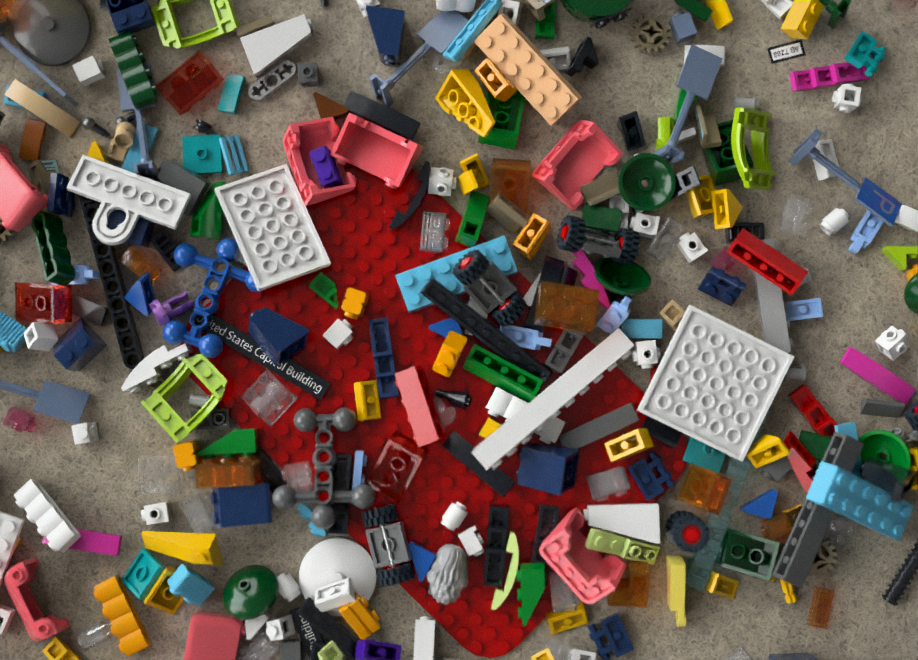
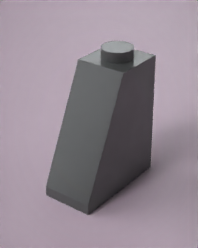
(183, 179)

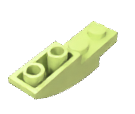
(622, 545)

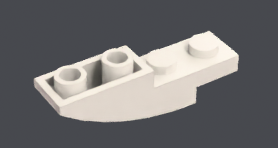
(149, 368)

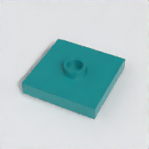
(202, 154)
(703, 455)
(143, 574)

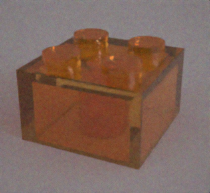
(704, 489)

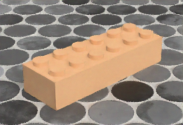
(527, 69)

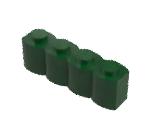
(133, 70)
(53, 248)

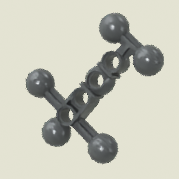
(324, 515)

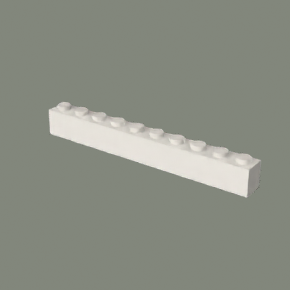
(552, 399)

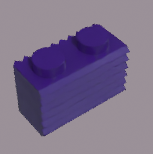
(325, 167)
(377, 650)

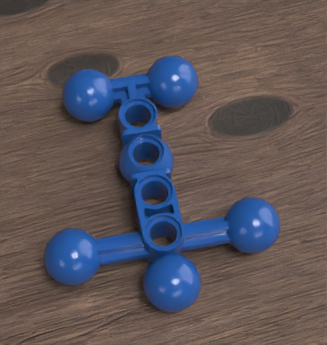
(187, 255)

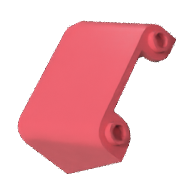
(298, 142)
(375, 150)
(576, 162)
(18, 196)
(581, 568)
(17, 586)
(213, 636)

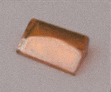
(820, 607)

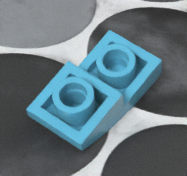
(643, 328)
(306, 512)

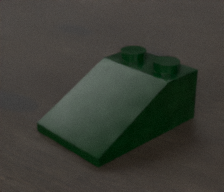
(721, 160)
(749, 554)

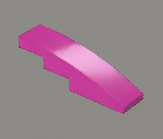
(826, 76)
(589, 281)
(877, 375)
(95, 542)

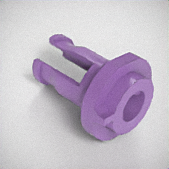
(163, 311)

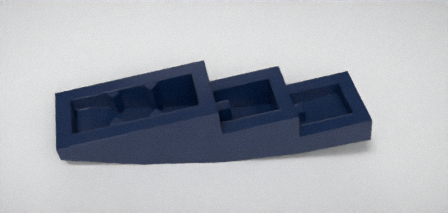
(383, 358)

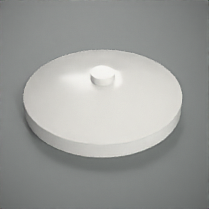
(335, 561)

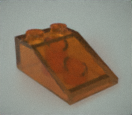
(512, 180)

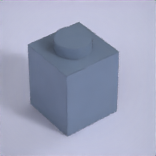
(682, 27)

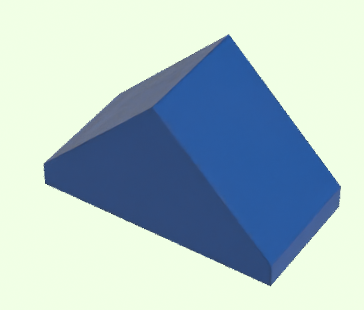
(141, 294)
(445, 326)
(761, 505)
(421, 558)

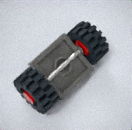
(621, 248)
(489, 287)
(687, 531)
(388, 545)

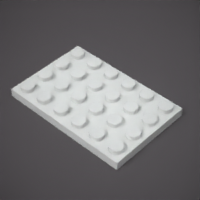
(272, 227)

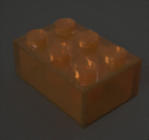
(566, 307)
(228, 472)

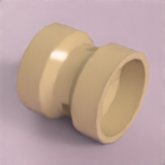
(124, 135)

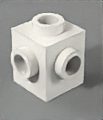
(852, 95)
(441, 181)
(892, 343)
(650, 348)

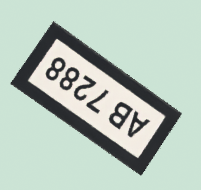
(786, 51)

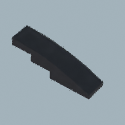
(382, 115)
(493, 477)
(342, 482)
(546, 523)
(495, 545)

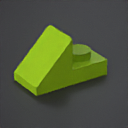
(898, 254)

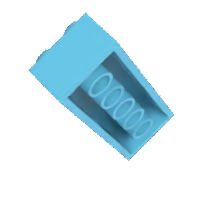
(415, 279)
(859, 501)

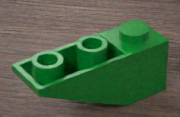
(208, 216)
(472, 219)
(238, 441)
(532, 586)

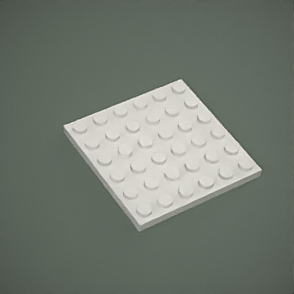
(715, 383)

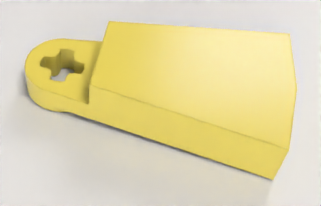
(676, 587)

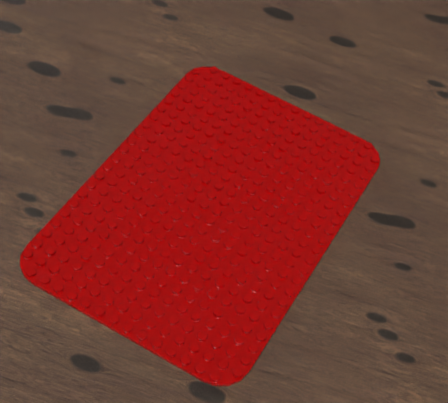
(367, 259)

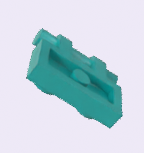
(861, 49)

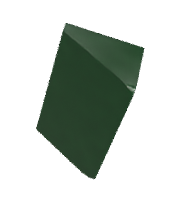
(696, 8)
(602, 218)
(815, 443)

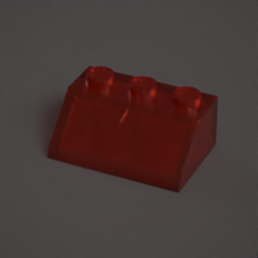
(190, 82)

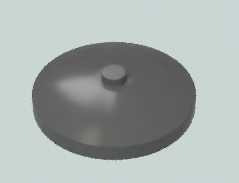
(52, 30)

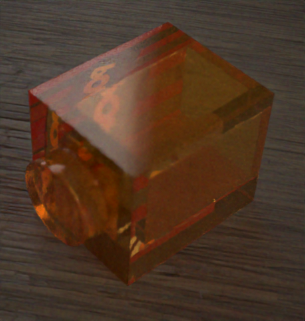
(776, 526)

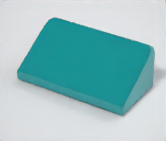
(231, 94)

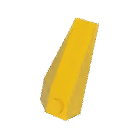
(465, 100)
(190, 547)

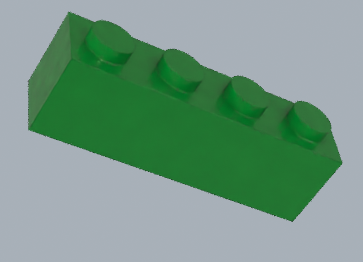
(502, 374)

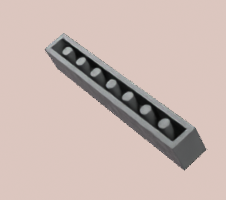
(814, 518)

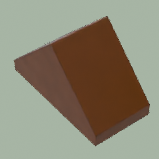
(329, 108)

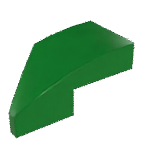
(546, 27)
(325, 288)

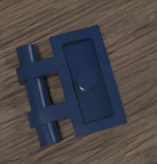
(57, 196)
(722, 286)
(645, 478)
(616, 634)

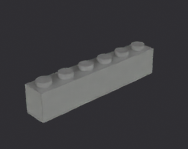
(772, 310)

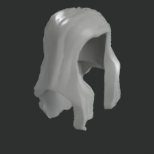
(448, 574)

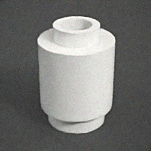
(834, 221)
(454, 515)
(288, 586)

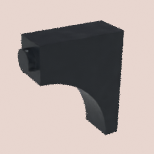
(890, 477)

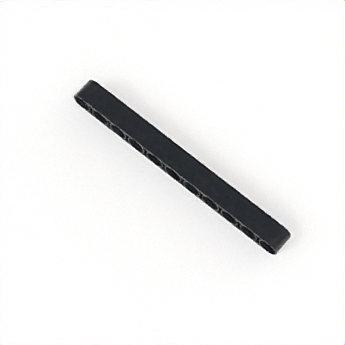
(112, 298)

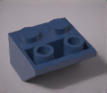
(130, 15)

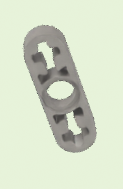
(258, 84)

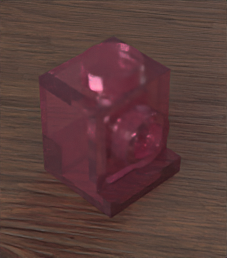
(722, 260)
(20, 420)

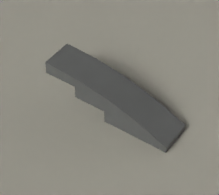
(564, 349)
(599, 427)

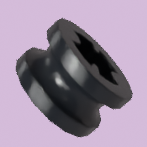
(202, 127)

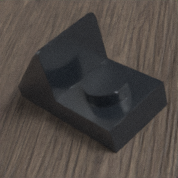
(583, 57)
(631, 131)

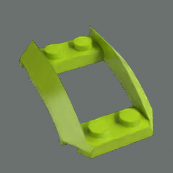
(169, 29)
(756, 122)
(166, 415)

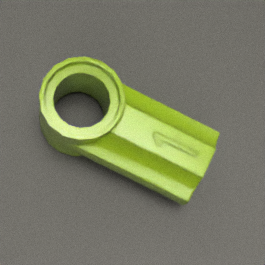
(664, 130)

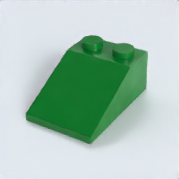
(507, 120)

